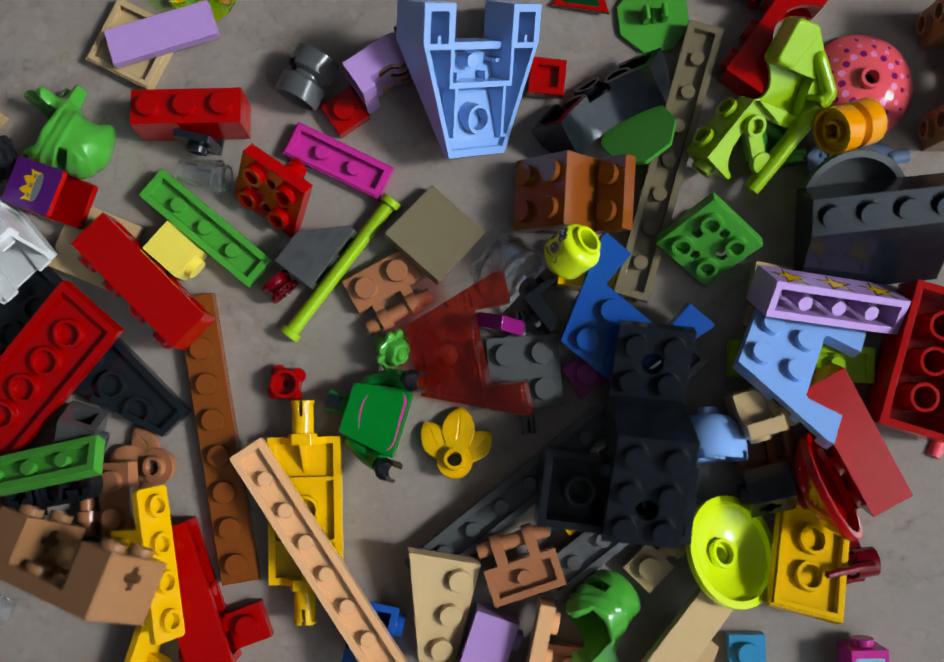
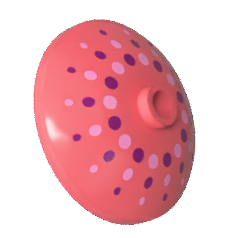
(864, 54)

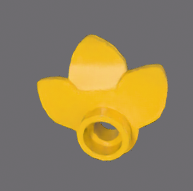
(455, 437)

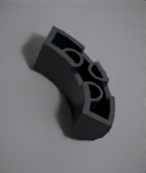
(604, 103)

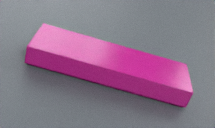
(339, 161)

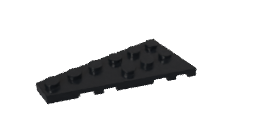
(119, 378)

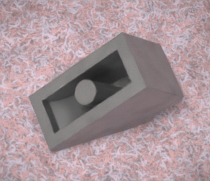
(314, 252)

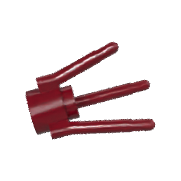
(862, 563)

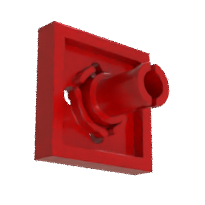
(273, 189)

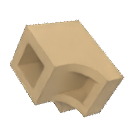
(757, 414)

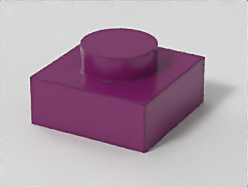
(583, 377)

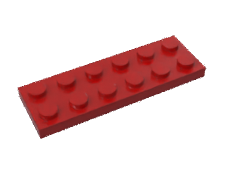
(50, 362)

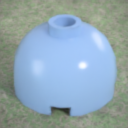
(719, 436)

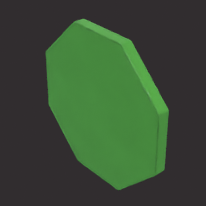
(652, 23)
(642, 135)

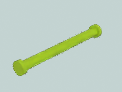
(340, 267)

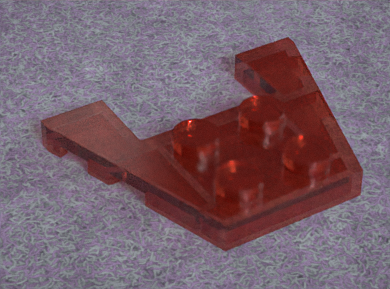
(451, 351)

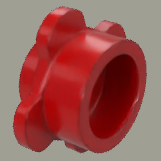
(279, 376)

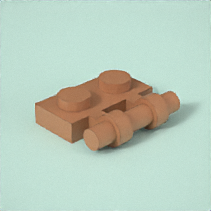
(382, 281)
(115, 499)
(524, 575)

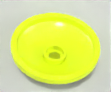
(730, 553)

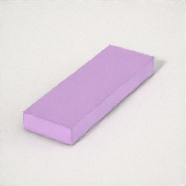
(161, 34)

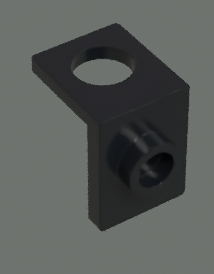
(199, 143)

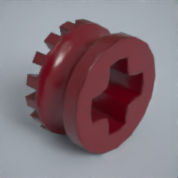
(279, 285)

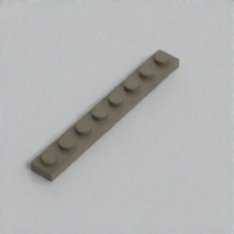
(666, 171)

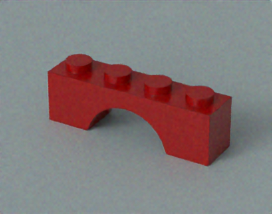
(746, 68)

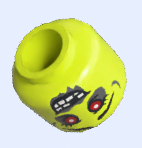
(572, 251)

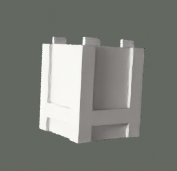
(21, 250)

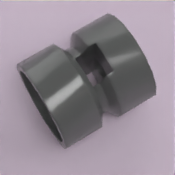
(307, 76)

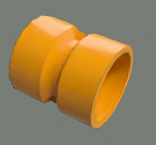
(850, 126)

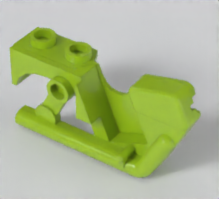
(795, 93)

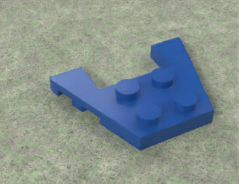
(597, 308)

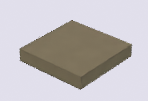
(434, 235)

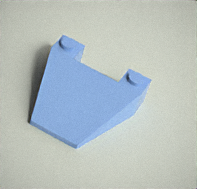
(469, 83)

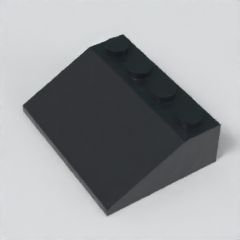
(872, 229)

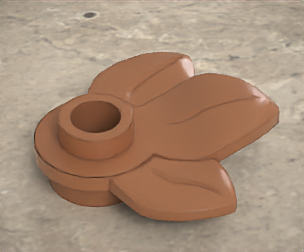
(147, 452)

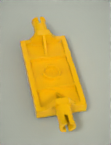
(317, 474)

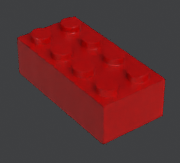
(911, 368)

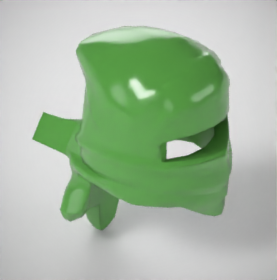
(68, 137)
(602, 613)

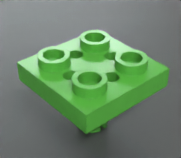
(702, 231)

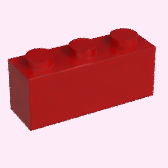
(206, 111)

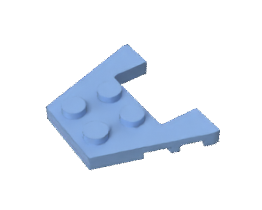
(780, 361)

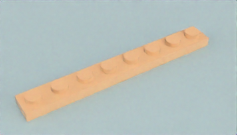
(315, 555)

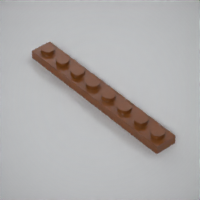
(219, 442)

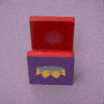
(49, 192)

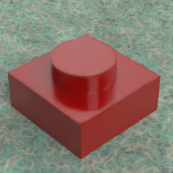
(547, 78)
(345, 112)
(249, 624)

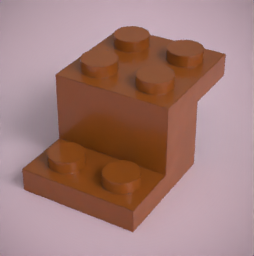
(574, 190)

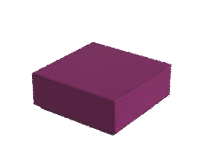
(500, 323)

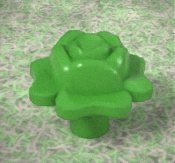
(392, 349)

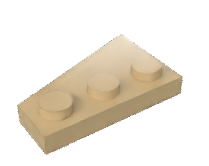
(441, 601)

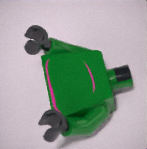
(376, 416)

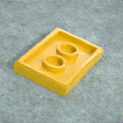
(798, 563)

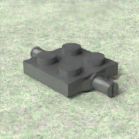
(528, 358)

